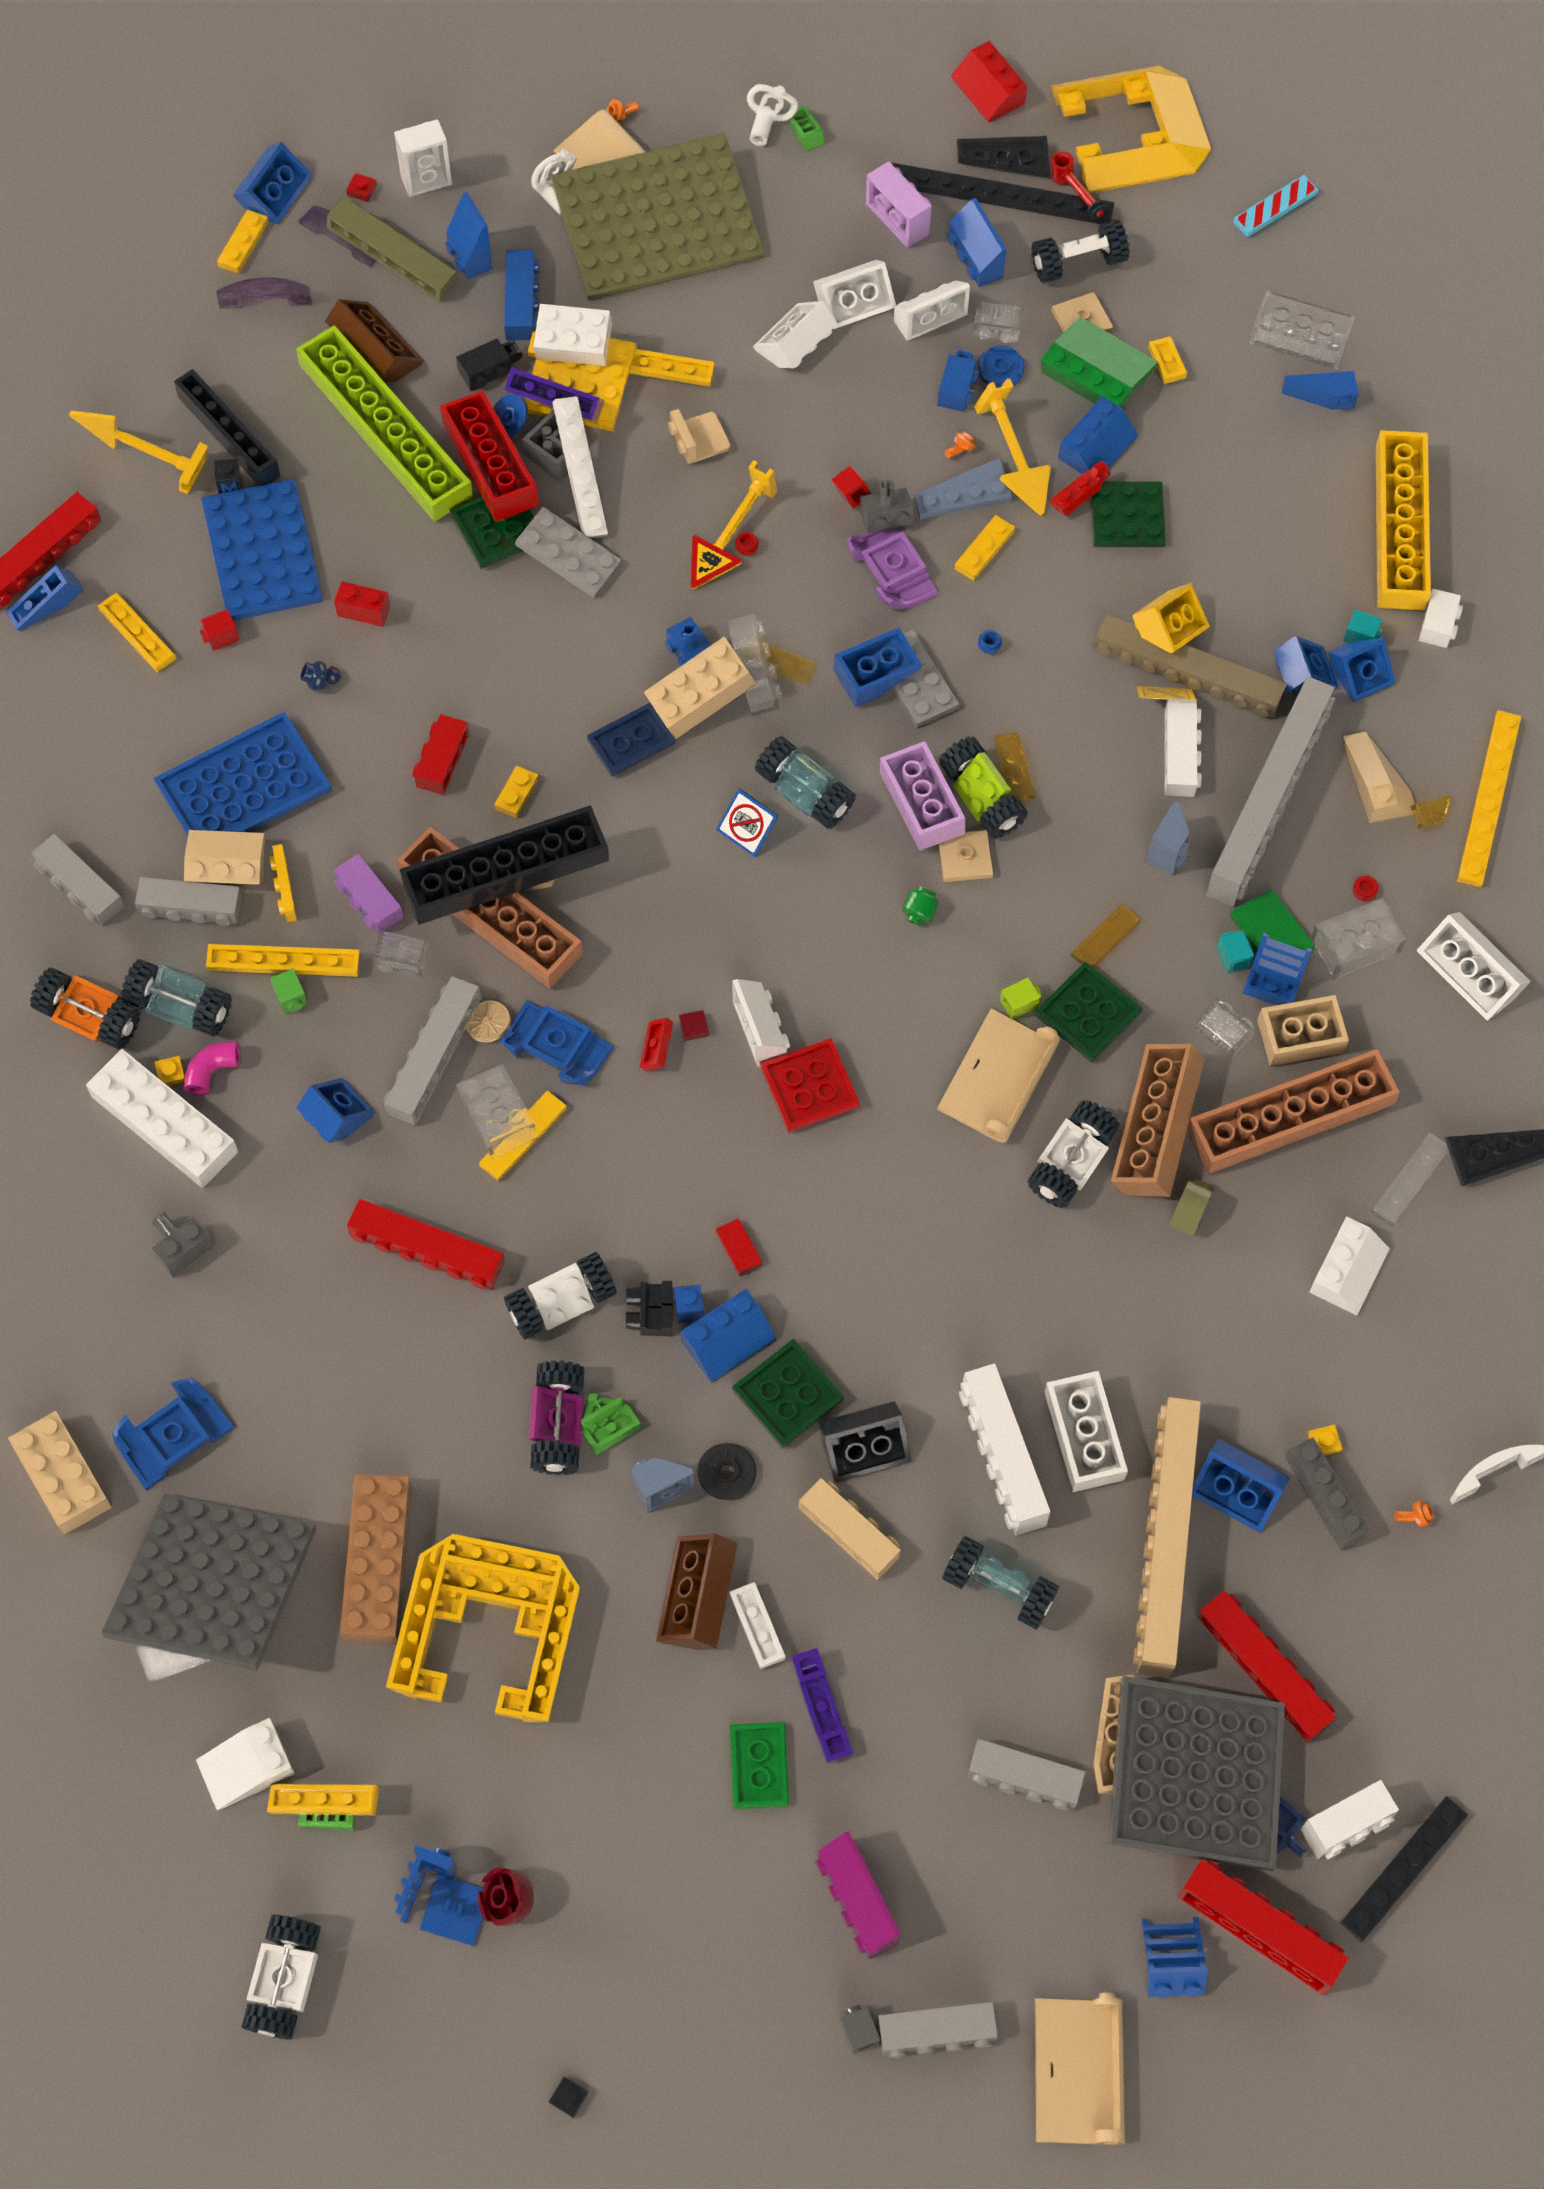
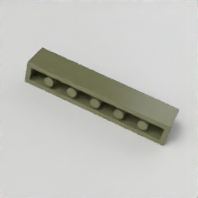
(391, 249)

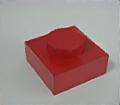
(361, 187)

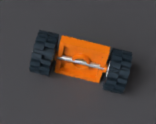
(85, 1008)

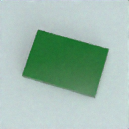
(1270, 916)
(759, 1765)

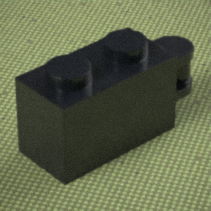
(487, 362)

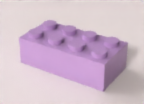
(922, 796)

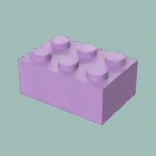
(898, 204)

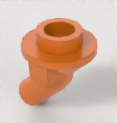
(619, 111)
(964, 442)
(1421, 1514)

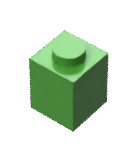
(289, 991)

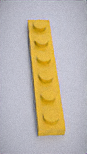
(281, 959)

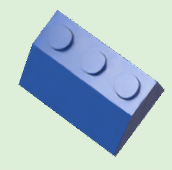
(273, 183)
(977, 244)
(1097, 437)
(728, 1335)
(1239, 1485)

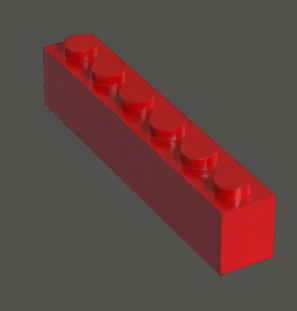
(45, 545)
(425, 1244)
(1266, 1665)

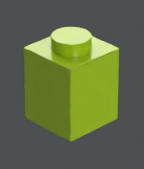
(1020, 998)

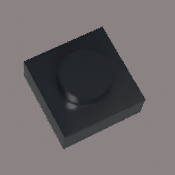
(568, 2097)

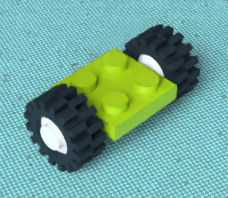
(982, 787)

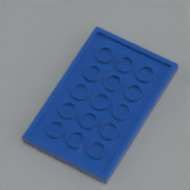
(261, 549)
(244, 780)

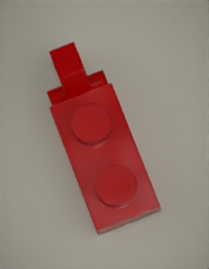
(1080, 489)

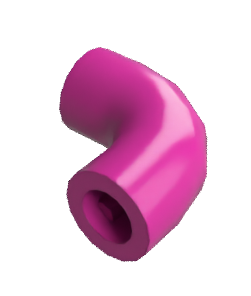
(207, 1062)

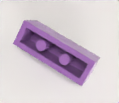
(367, 894)

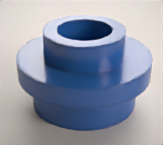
(989, 636)

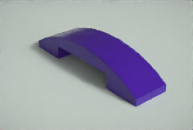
(821, 1705)

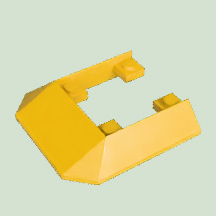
(1165, 154)
(495, 1575)

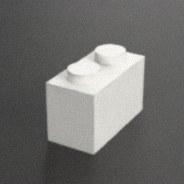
(1440, 617)

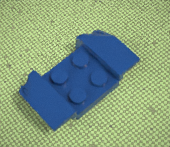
(557, 1042)
(171, 1432)

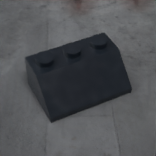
(865, 1441)

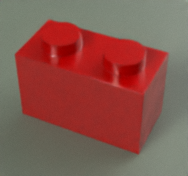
(362, 603)

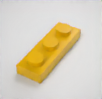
(242, 241)
(984, 547)
(282, 883)

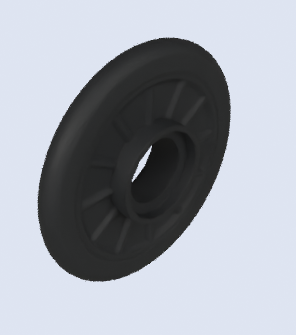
(722, 1487)

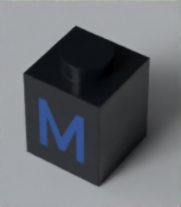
(227, 475)

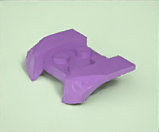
(895, 566)

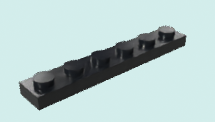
(1403, 1869)

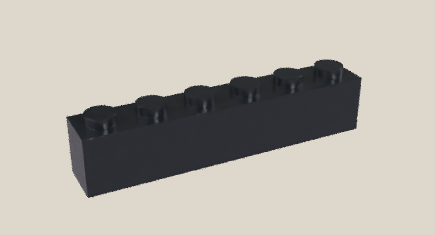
(227, 428)

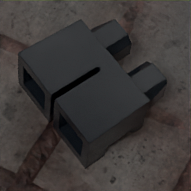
(655, 1309)

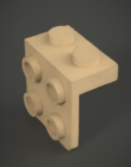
(698, 436)

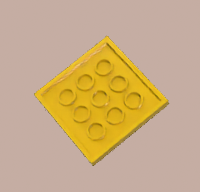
(600, 381)

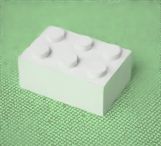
(423, 158)
(572, 334)
(1350, 1821)

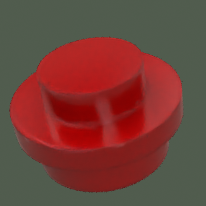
(747, 543)

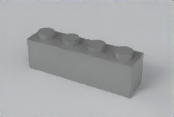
(77, 880)
(188, 901)
(1026, 1774)
(936, 2029)

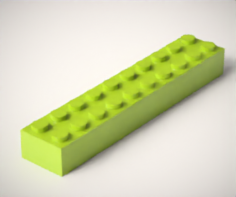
(384, 423)

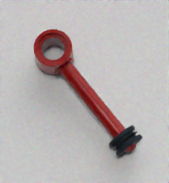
(1063, 173)

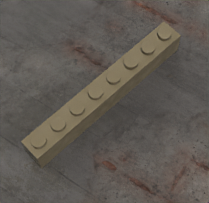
(1192, 668)

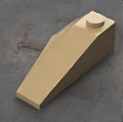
(1379, 784)
(1107, 1733)

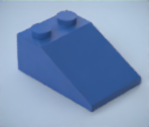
(469, 239)
(875, 666)

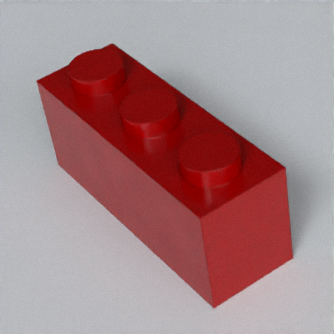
(441, 754)

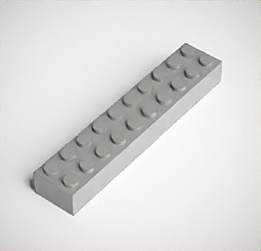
(1271, 792)

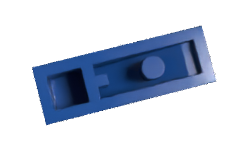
(1327, 390)
(47, 596)

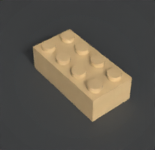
(699, 687)
(59, 1472)

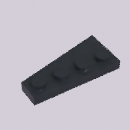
(1012, 154)
(1493, 1153)

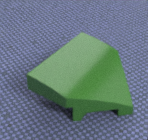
(607, 1422)

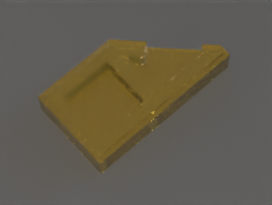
(1431, 811)

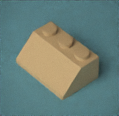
(224, 857)

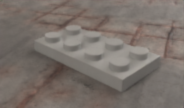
(568, 552)
(925, 692)

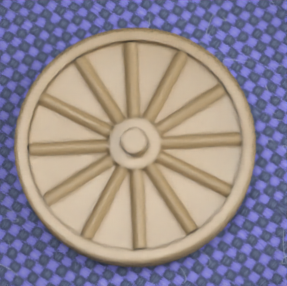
(489, 1021)

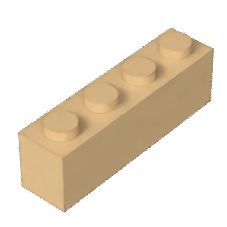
(849, 1528)

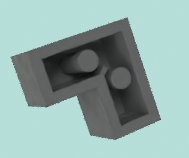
(545, 447)

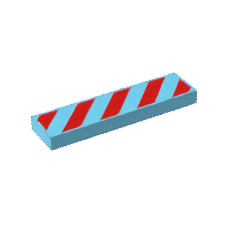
(1275, 206)

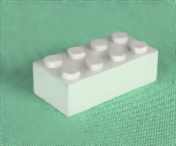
(1085, 1431)

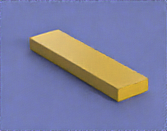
(137, 632)
(543, 1114)
(323, 1799)

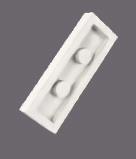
(757, 1625)

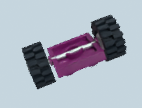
(556, 1417)

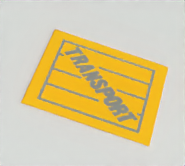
(1165, 693)

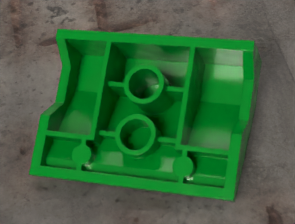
(1096, 364)

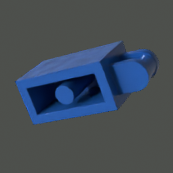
(957, 381)

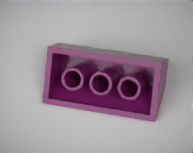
(858, 1896)

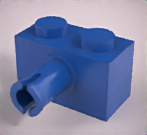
(686, 640)

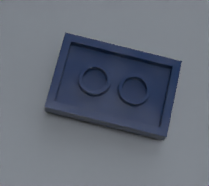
(630, 739)

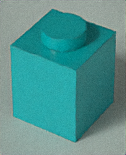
(1363, 627)
(1235, 951)

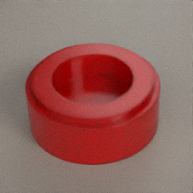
(1365, 888)

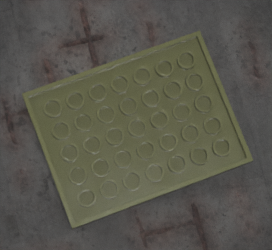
(656, 216)

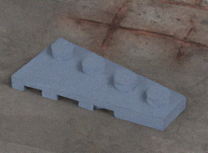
(965, 492)

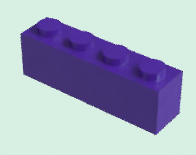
(547, 391)

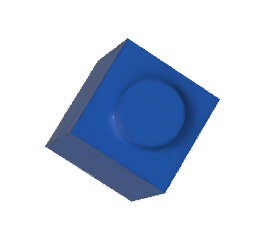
(688, 1303)

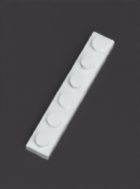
(580, 467)

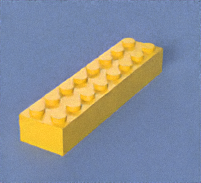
(1402, 520)

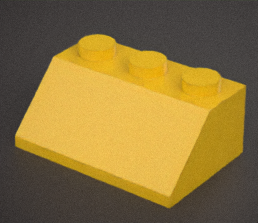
(1172, 619)

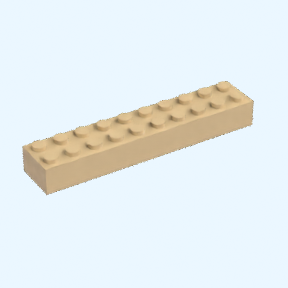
(1168, 1538)

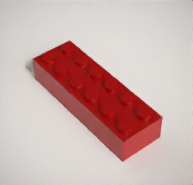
(489, 455)
(1263, 1926)

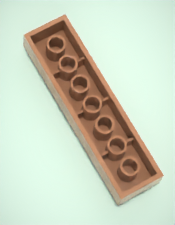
(509, 922)
(1292, 1111)

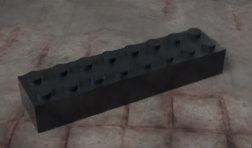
(504, 865)

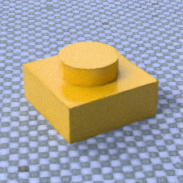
(170, 1071)
(1327, 1439)

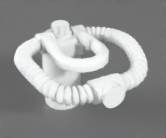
(765, 115)
(545, 187)

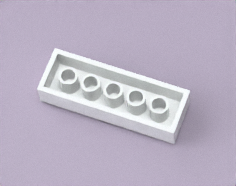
(162, 1118)
(1004, 1450)

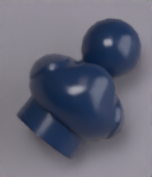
(317, 674)

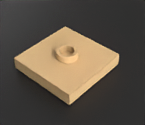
(1084, 306)
(966, 857)

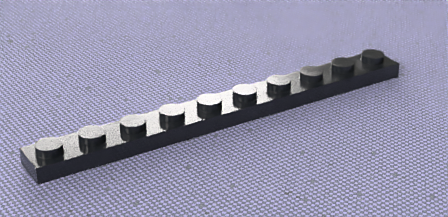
(1001, 194)

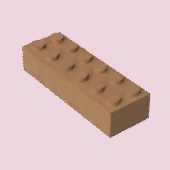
(1157, 1120)
(376, 1559)

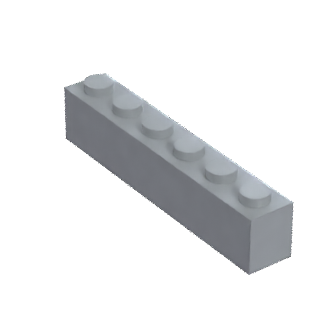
(432, 1051)

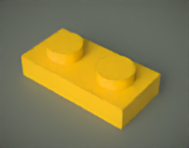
(1169, 361)
(516, 792)

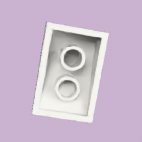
(245, 1764)

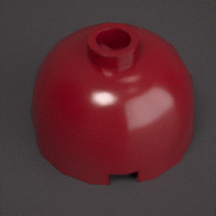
(505, 1897)

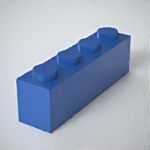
(520, 294)

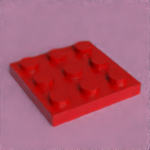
(809, 1085)

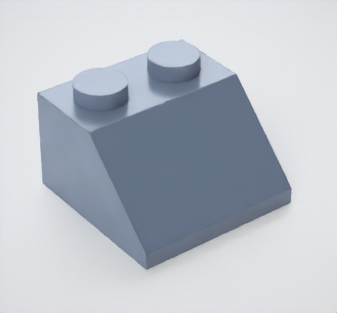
(1170, 841)
(660, 1481)

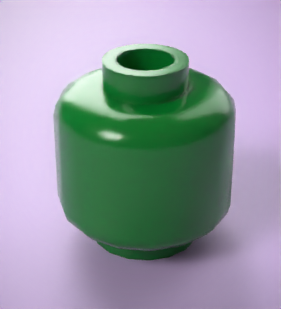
(920, 906)

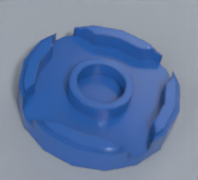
(1001, 364)

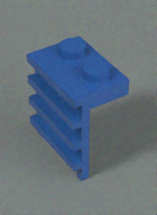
(1272, 980)
(435, 1861)
(1175, 1972)

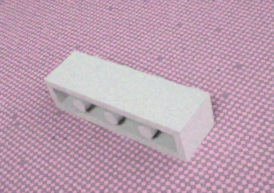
(1181, 748)

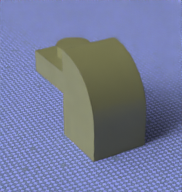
(1191, 1206)

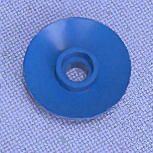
(512, 413)

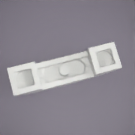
(1524, 1456)

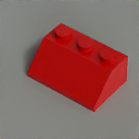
(990, 82)

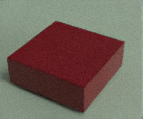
(693, 1025)

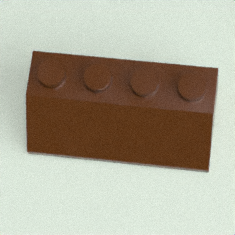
(374, 339)
(697, 1591)

